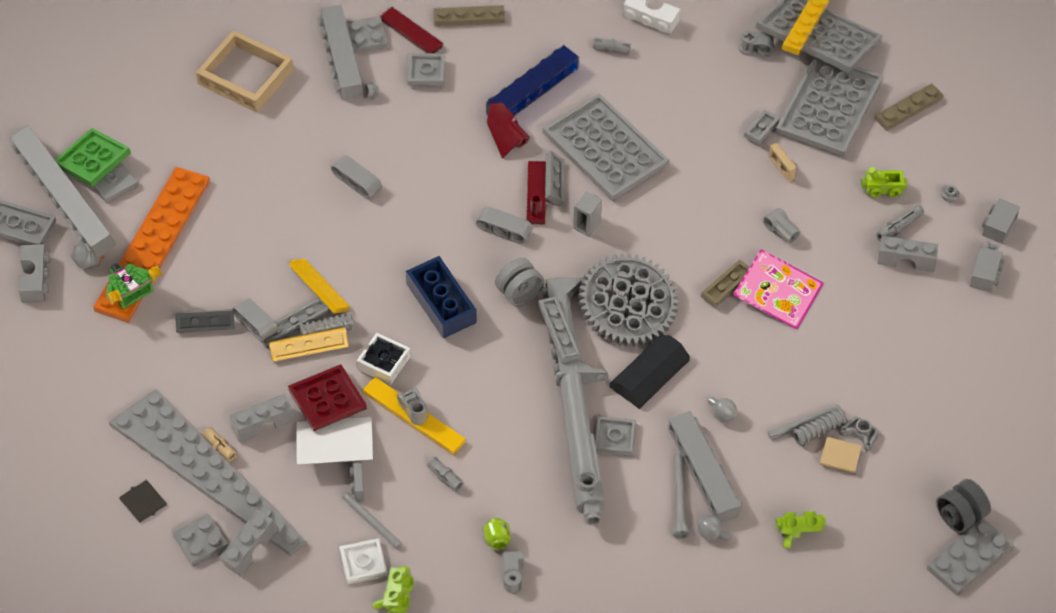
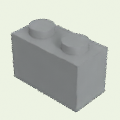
(587, 213)
(1001, 220)

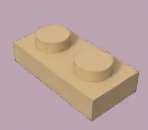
(782, 162)

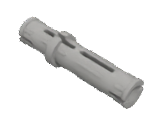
(894, 227)

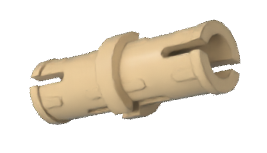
(220, 444)

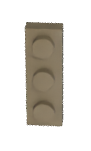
(725, 284)

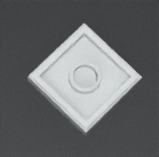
(363, 561)

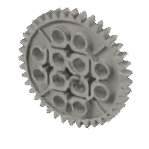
(654, 284)

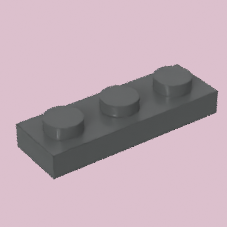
(204, 320)

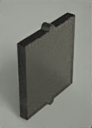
(142, 501)

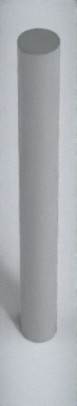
(795, 425)
(372, 520)

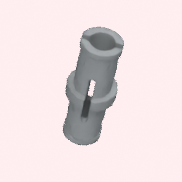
(611, 45)
(445, 474)

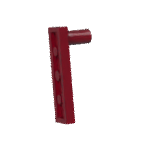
(536, 192)

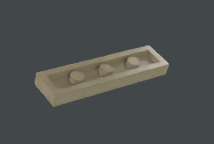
(469, 15)
(909, 107)

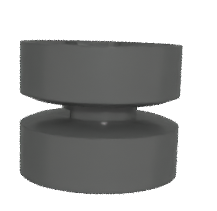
(963, 505)

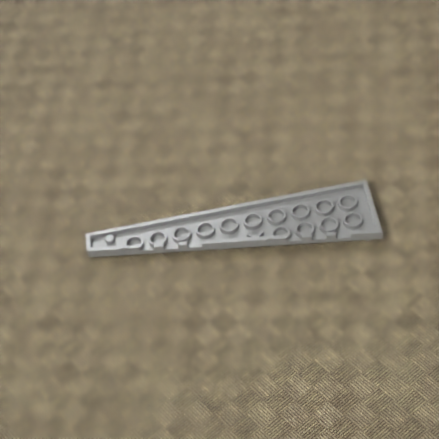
(171, 439)

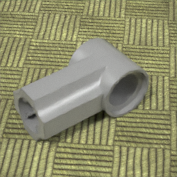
(779, 222)

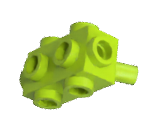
(884, 182)
(793, 525)
(397, 592)

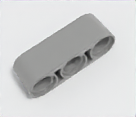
(356, 177)
(504, 225)
(255, 319)

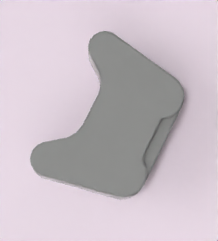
(862, 430)

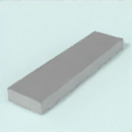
(290, 323)
(559, 329)

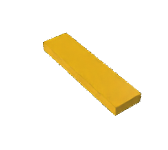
(319, 285)
(308, 344)

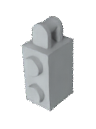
(986, 268)

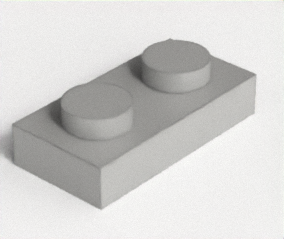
(761, 127)
(357, 485)

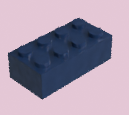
(441, 297)

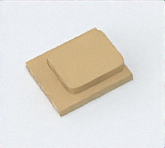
(840, 455)

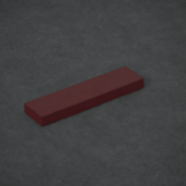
(411, 31)

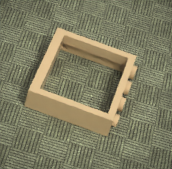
(233, 92)

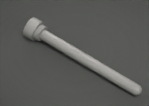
(680, 530)

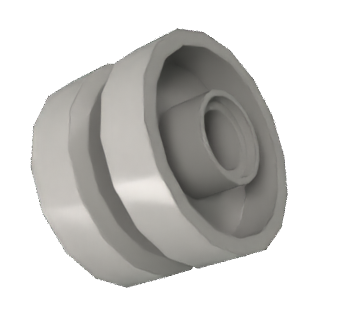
(519, 281)

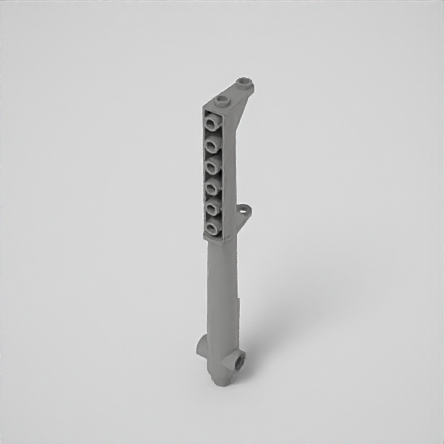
(580, 440)

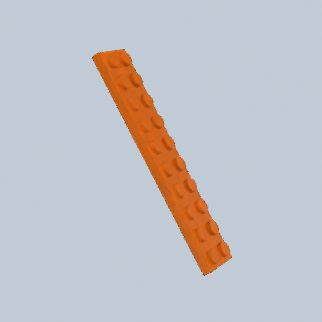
(158, 232)

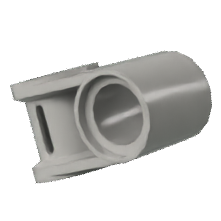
(758, 43)
(413, 406)

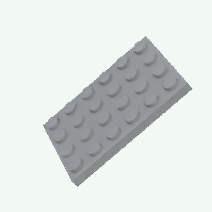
(832, 40)
(829, 106)
(606, 146)

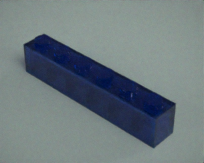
(537, 81)

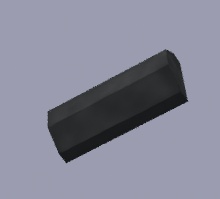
(650, 370)

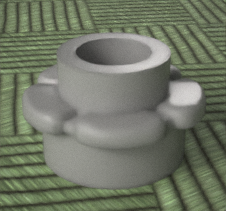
(371, 90)
(947, 196)

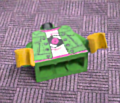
(130, 283)

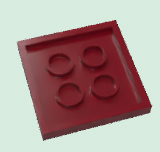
(327, 397)

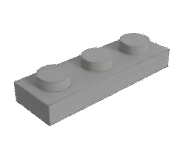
(554, 178)

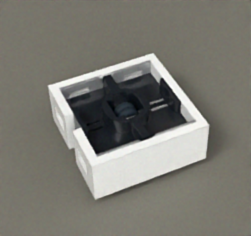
(383, 358)

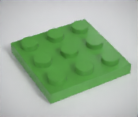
(92, 157)

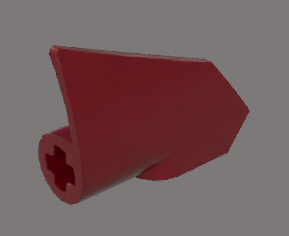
(505, 129)

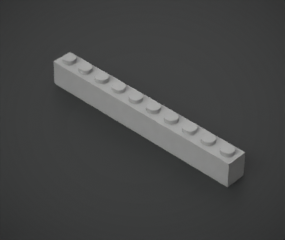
(64, 193)

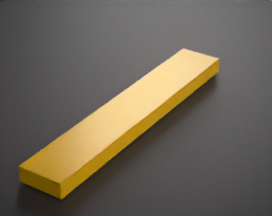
(432, 428)

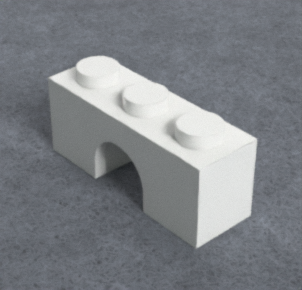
(662, 19)

